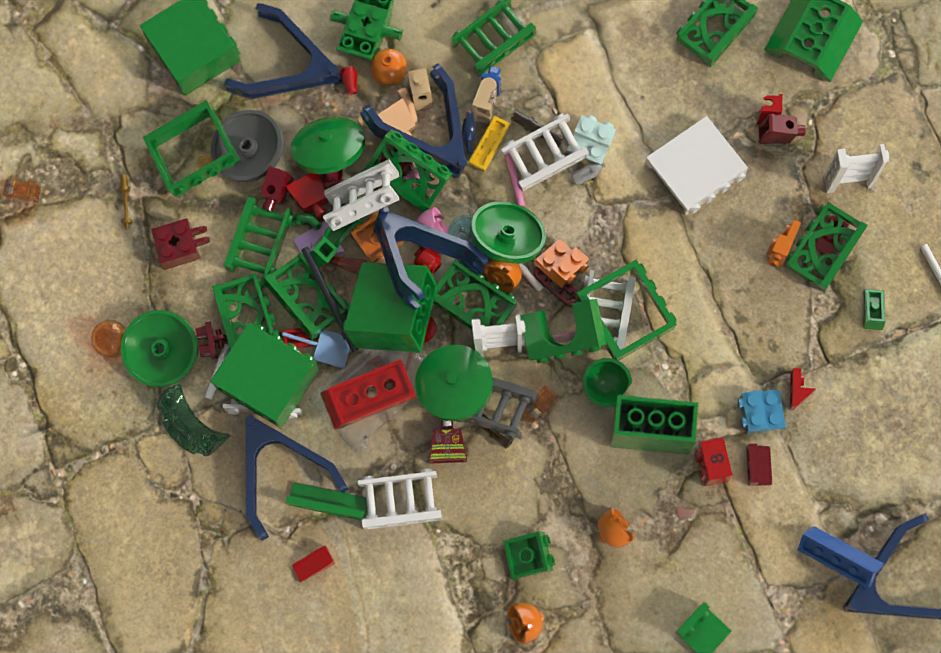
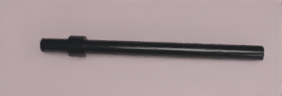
(328, 296)

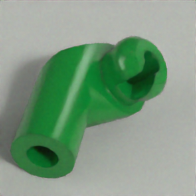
(308, 218)

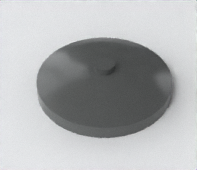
(256, 142)

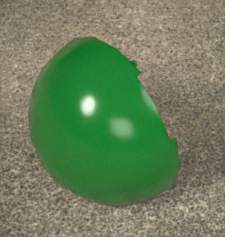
(606, 380)

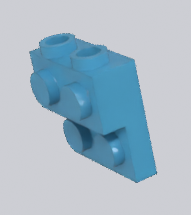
(761, 411)

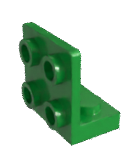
(703, 630)

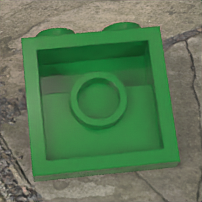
(529, 555)

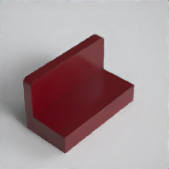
(759, 465)

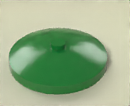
(327, 145)
(507, 232)
(159, 348)
(454, 383)

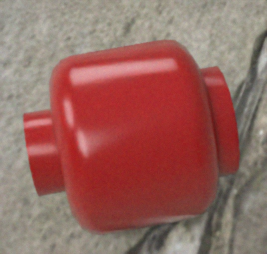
(428, 258)

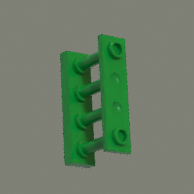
(496, 53)
(246, 226)

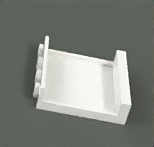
(697, 165)

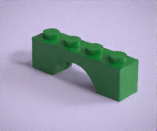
(329, 242)

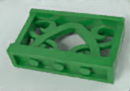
(716, 49)
(425, 166)
(850, 236)
(280, 289)
(224, 301)
(446, 304)

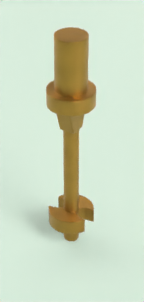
(125, 189)

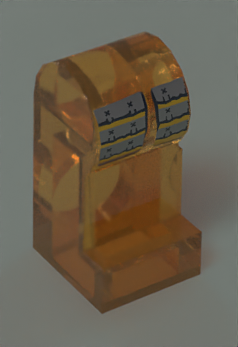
(22, 190)
(546, 400)

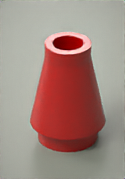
(349, 79)

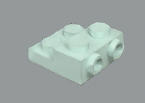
(595, 136)

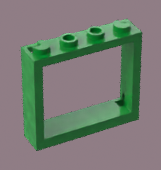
(177, 127)
(658, 301)

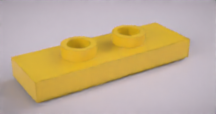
(489, 144)

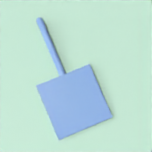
(329, 348)

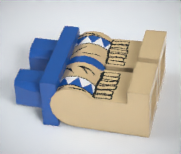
(487, 95)

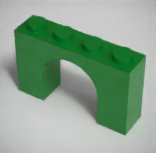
(588, 333)

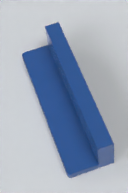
(839, 556)

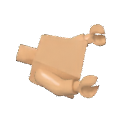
(400, 114)

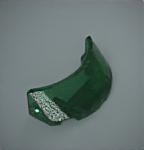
(185, 426)

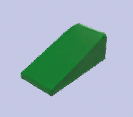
(874, 309)

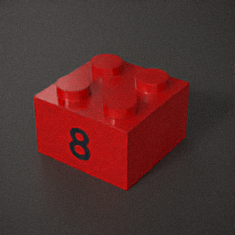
(713, 462)

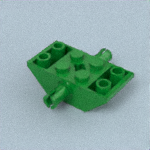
(366, 27)

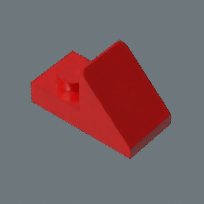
(797, 393)

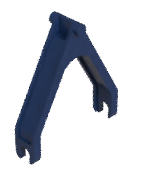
(319, 72)
(449, 155)
(396, 228)
(257, 437)
(868, 600)

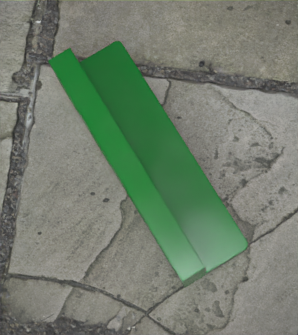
(327, 501)

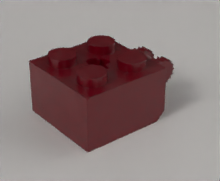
(187, 246)

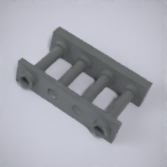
(507, 391)

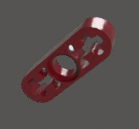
(563, 298)

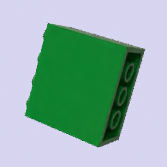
(191, 43)
(381, 318)
(265, 374)
(654, 424)

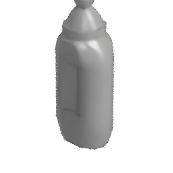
(587, 173)

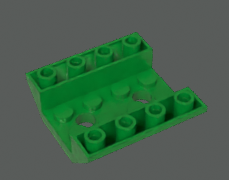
(829, 34)

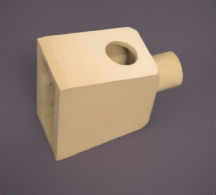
(420, 86)

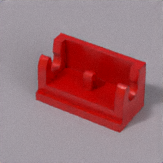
(775, 108)

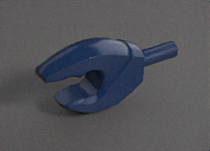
(468, 130)

